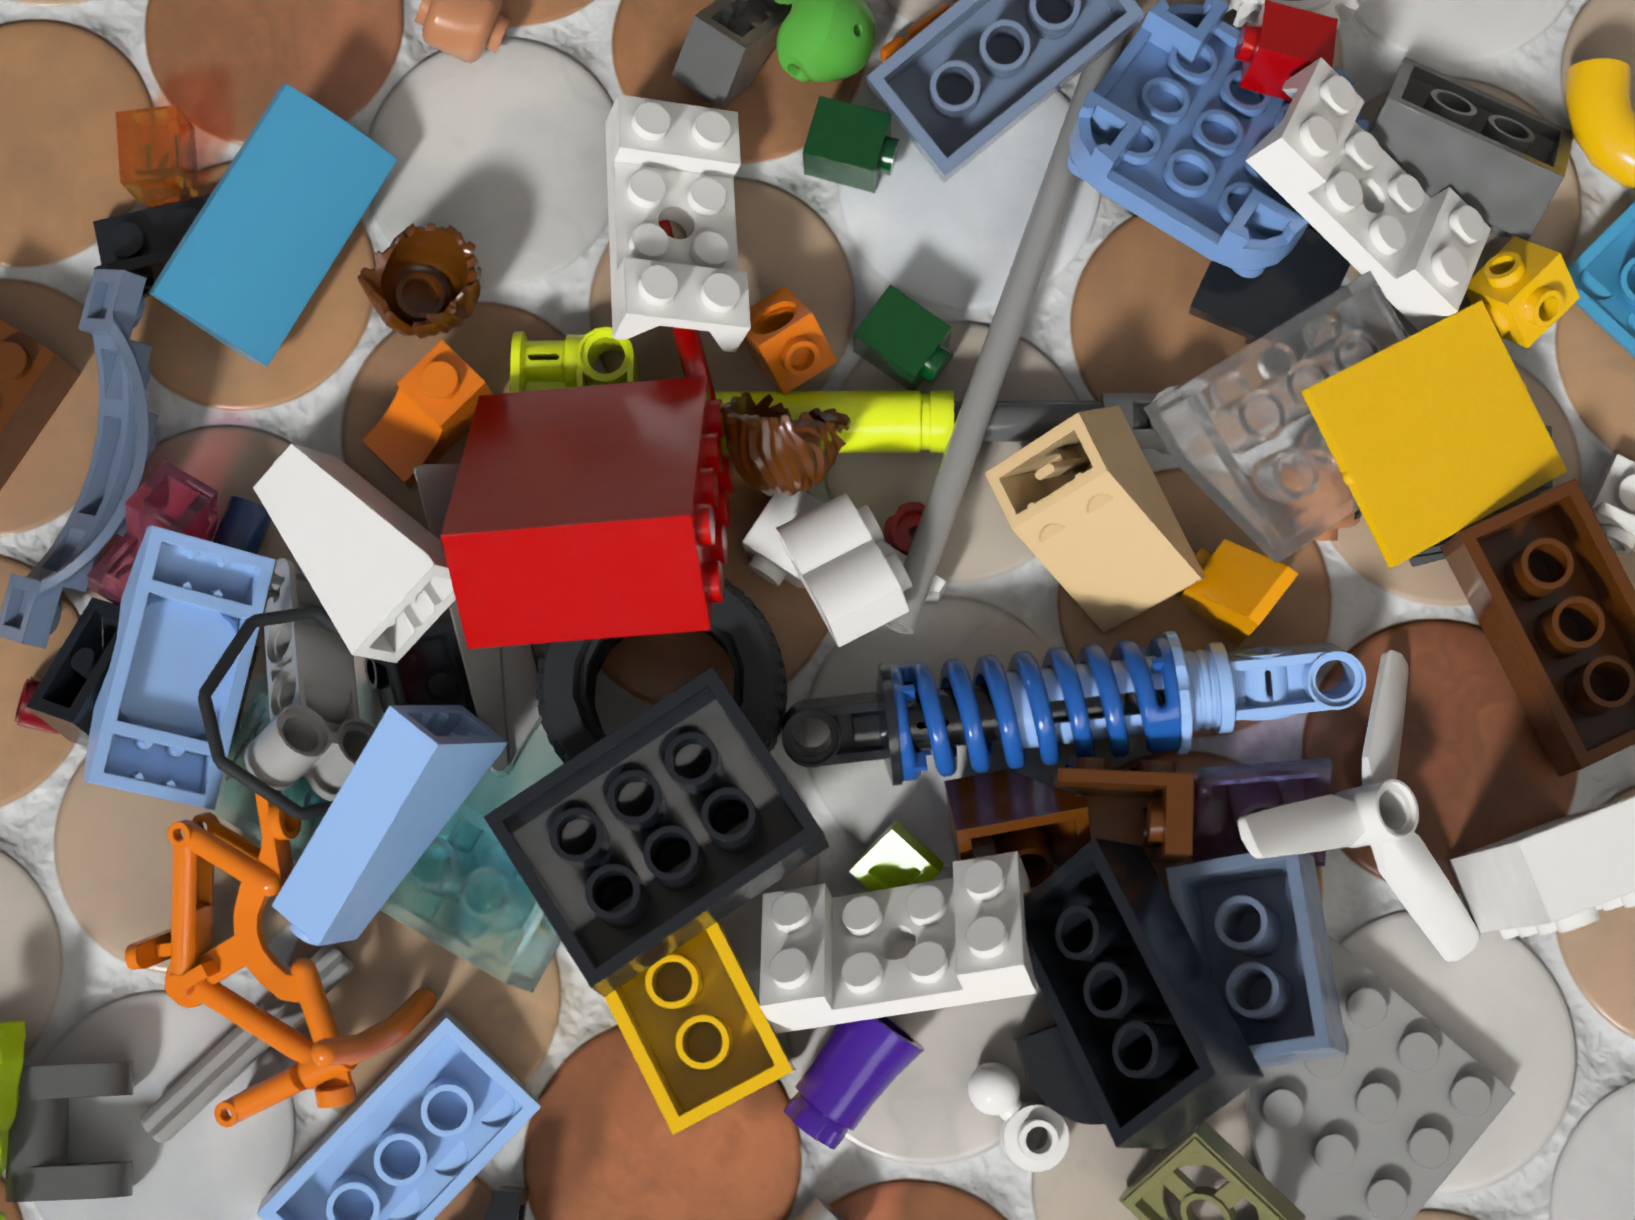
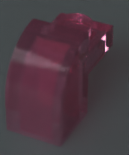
(164, 500)

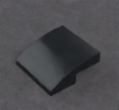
(1282, 290)

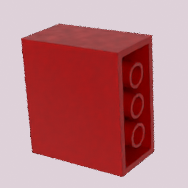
(590, 513)

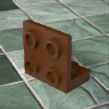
(1169, 817)

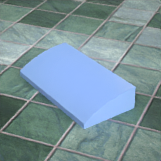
(410, 1135)

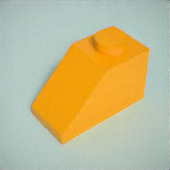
(1237, 589)

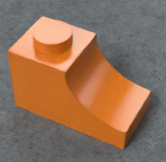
(427, 413)

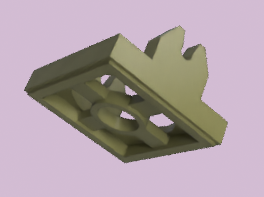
(1206, 1147)

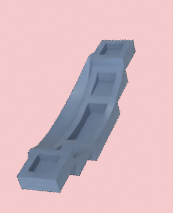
(118, 460)

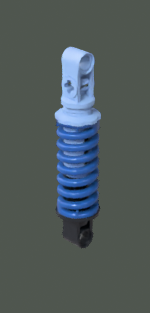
(1067, 703)

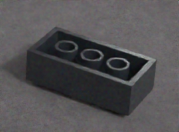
(1133, 997)

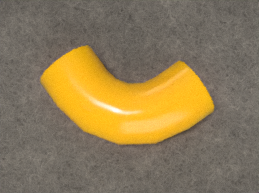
(1603, 116)

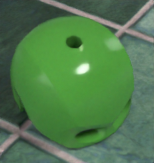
(825, 39)

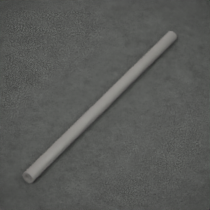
(995, 357)

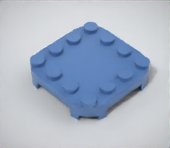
(1174, 136)

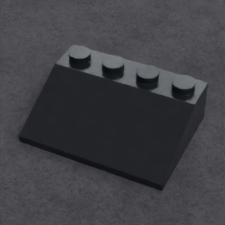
(656, 832)

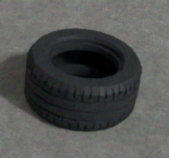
(571, 667)

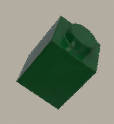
(849, 144)
(904, 340)

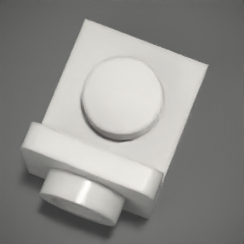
(1615, 503)

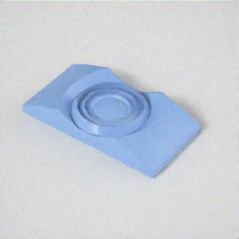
(172, 630)

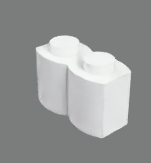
(845, 569)

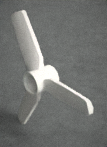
(1377, 815)

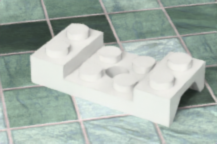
(678, 168)
(1325, 168)
(828, 953)

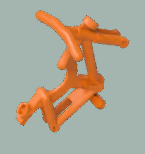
(198, 969)

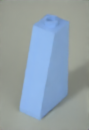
(385, 818)

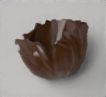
(424, 281)
(781, 452)

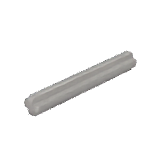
(232, 1056)

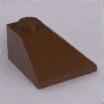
(1020, 814)

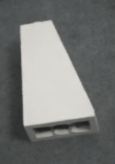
(360, 552)

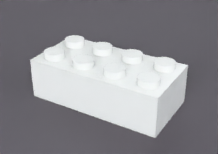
(1552, 873)

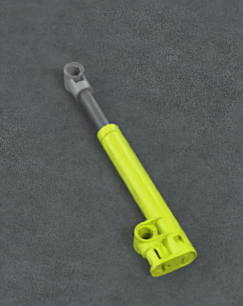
(878, 418)

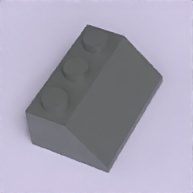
(1475, 144)

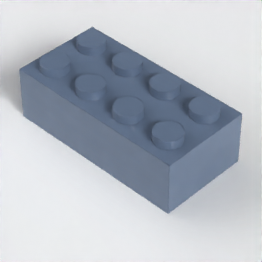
(990, 68)

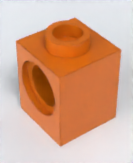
(787, 340)

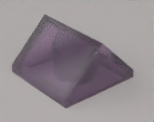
(1239, 790)

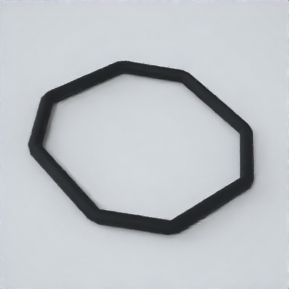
(219, 672)

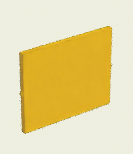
(1434, 433)

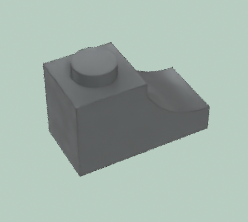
(728, 47)

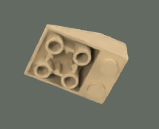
(1096, 517)

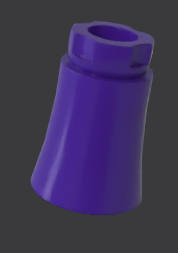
(849, 1077)

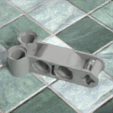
(310, 694)

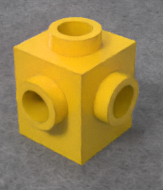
(1523, 290)

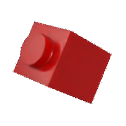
(1281, 46)

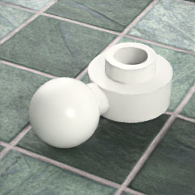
(996, 1091)

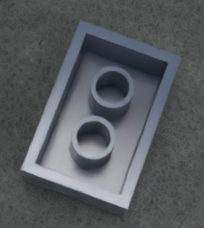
(1266, 951)

